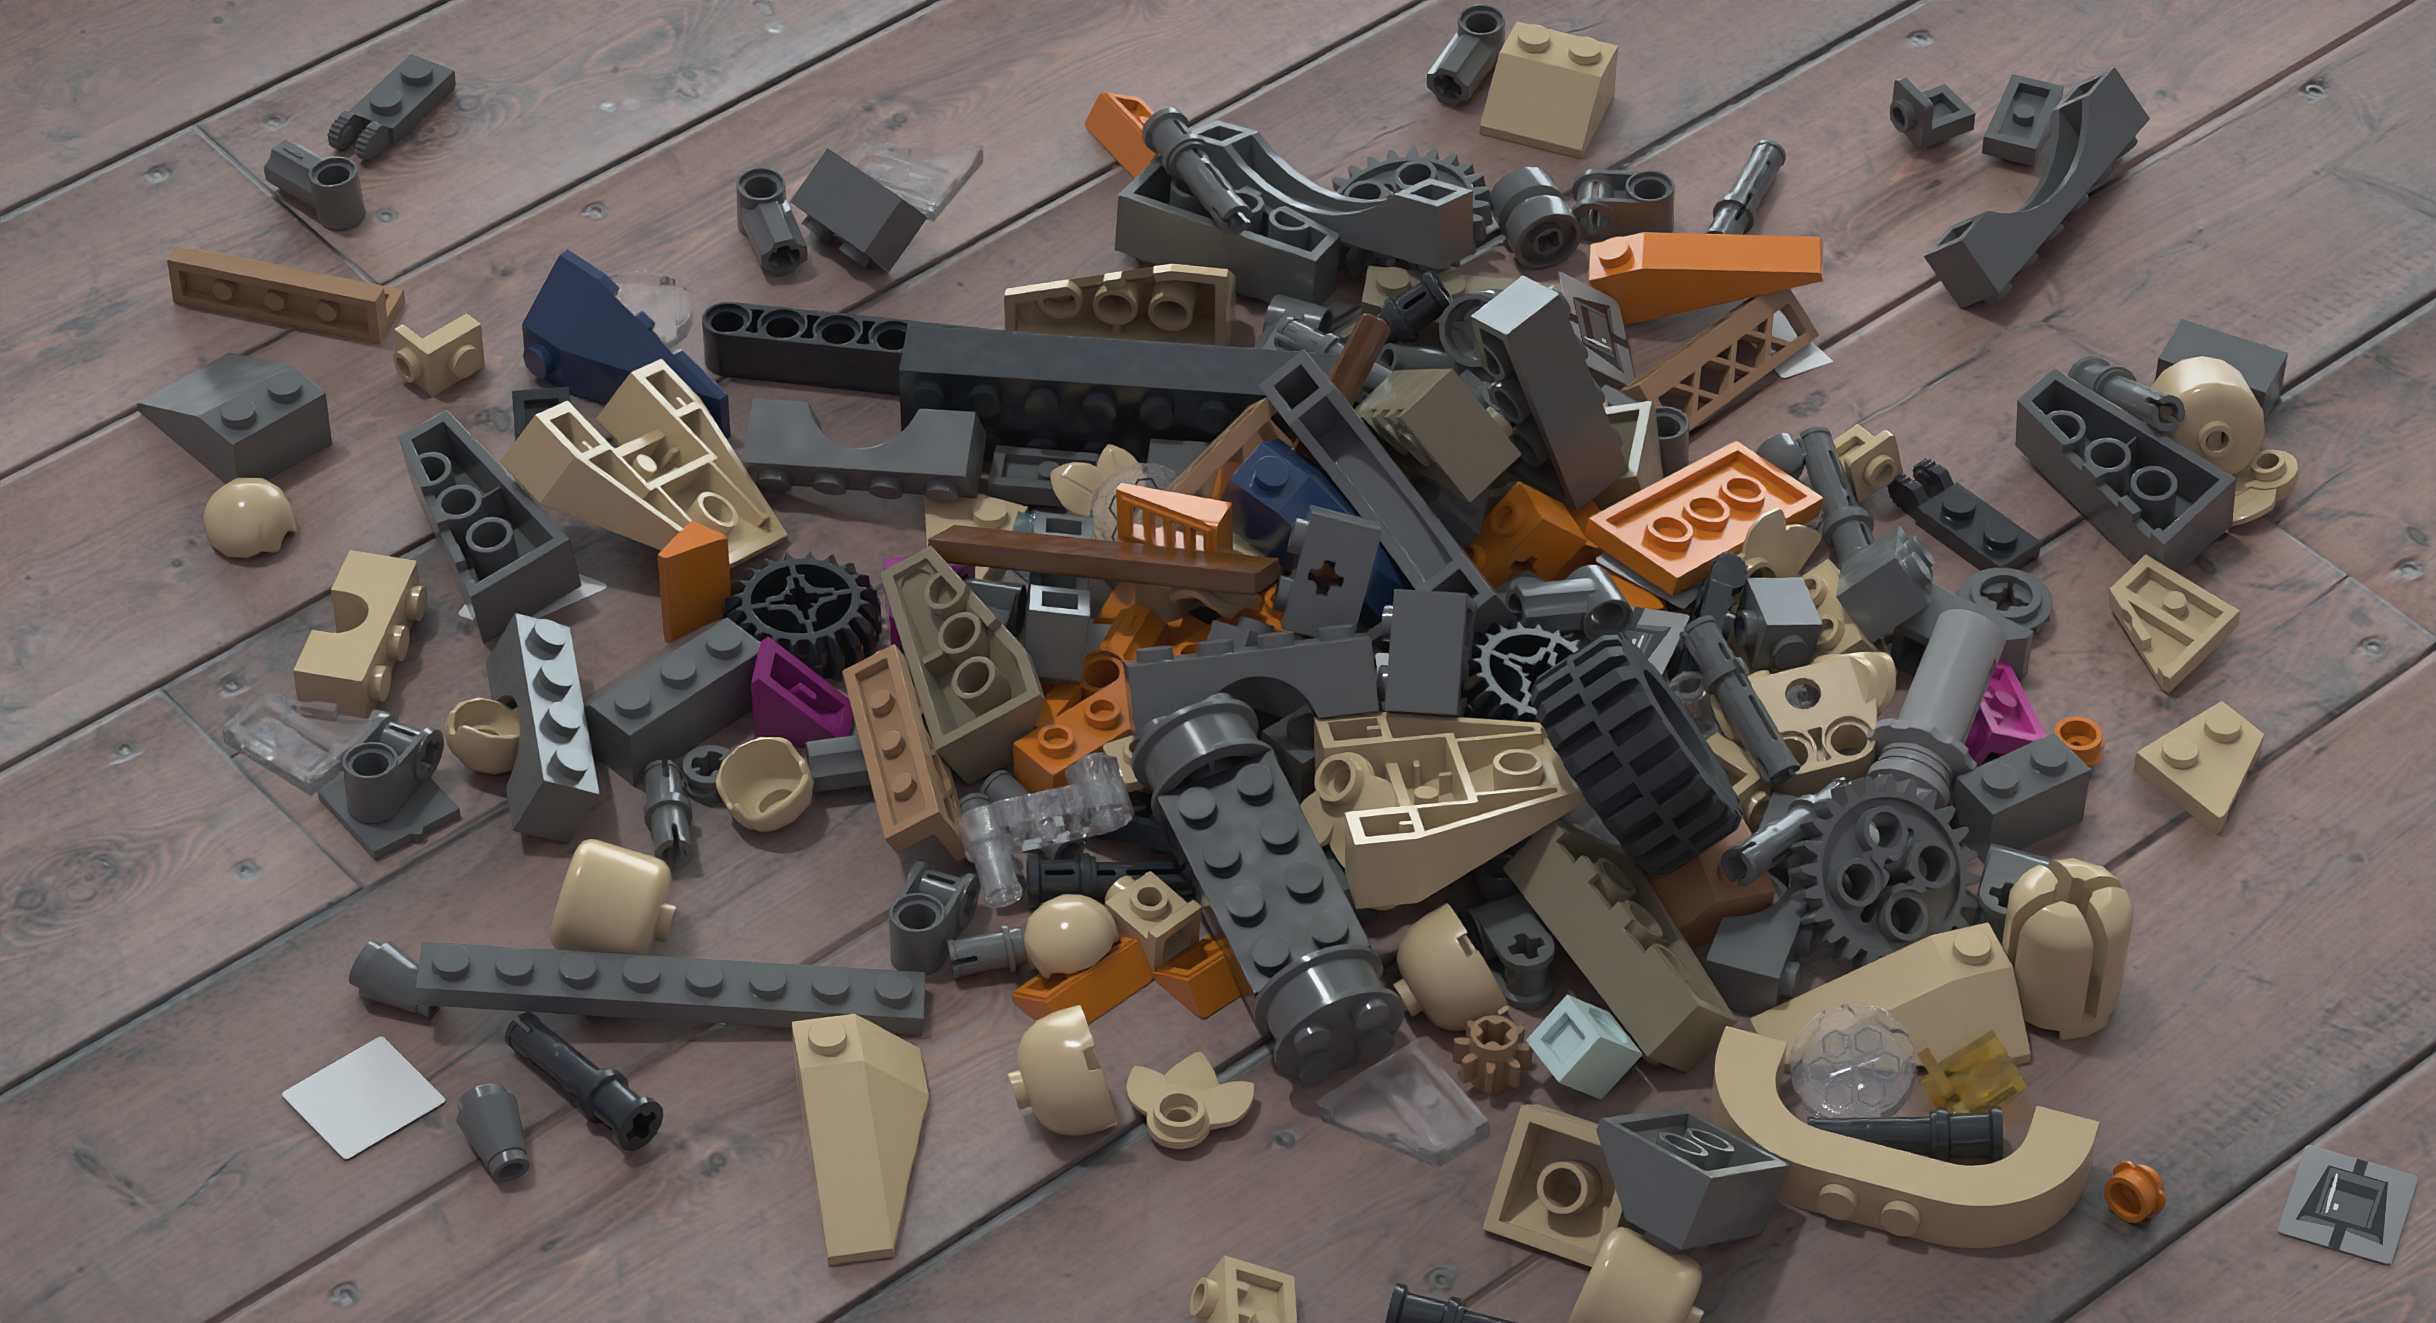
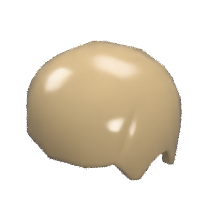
(248, 518)
(484, 735)
(765, 784)
(1068, 935)

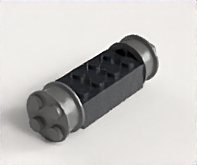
(1266, 889)

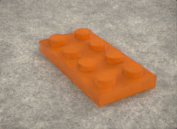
(1697, 513)

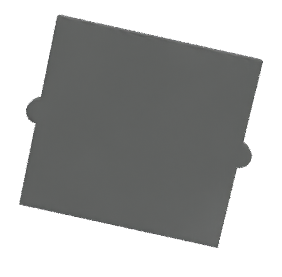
(421, 814)

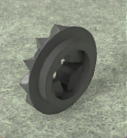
(2028, 595)

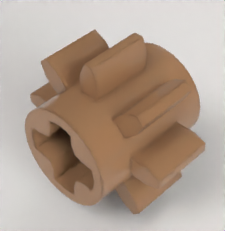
(1492, 1054)

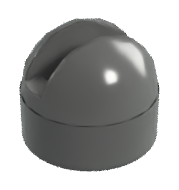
(1784, 453)
(1492, 879)

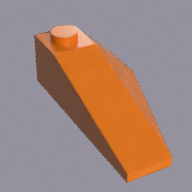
(1688, 272)

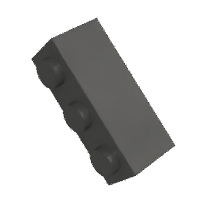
(673, 699)
(1689, 1178)

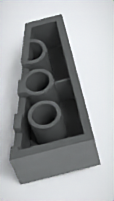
(1275, 255)
(1547, 394)
(2124, 473)
(488, 528)

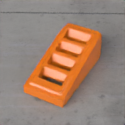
(1193, 512)

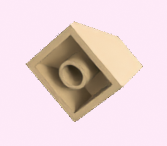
(1550, 89)
(1555, 1187)

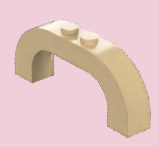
(1893, 1187)

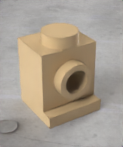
(1154, 916)

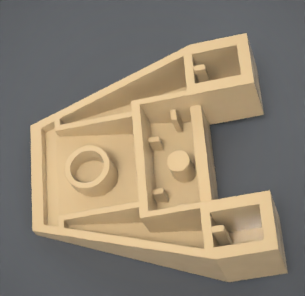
(660, 478)
(1461, 796)

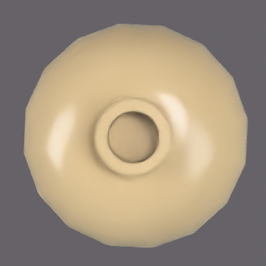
(1446, 973)
(1062, 1075)

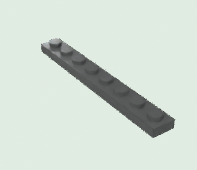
(664, 987)

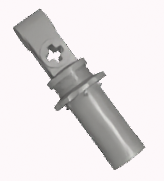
(1938, 709)

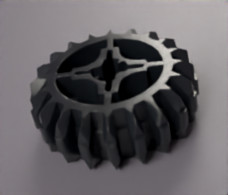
(811, 610)
(1506, 668)

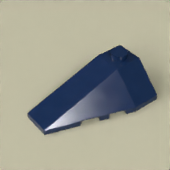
(592, 342)
(1278, 487)

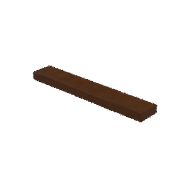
(1106, 560)

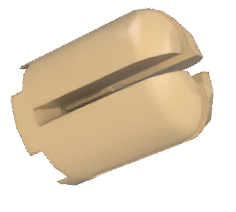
(2068, 945)

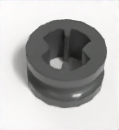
(696, 769)

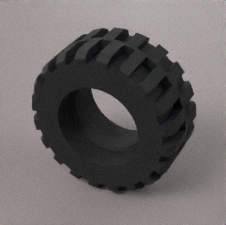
(1636, 754)

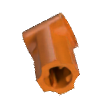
(1131, 631)

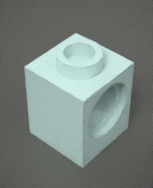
(1584, 1047)

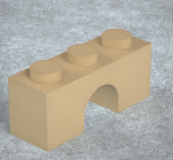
(373, 613)

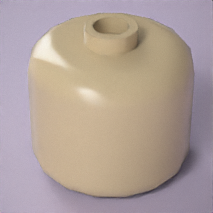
(2220, 412)
(612, 901)
(1638, 1284)

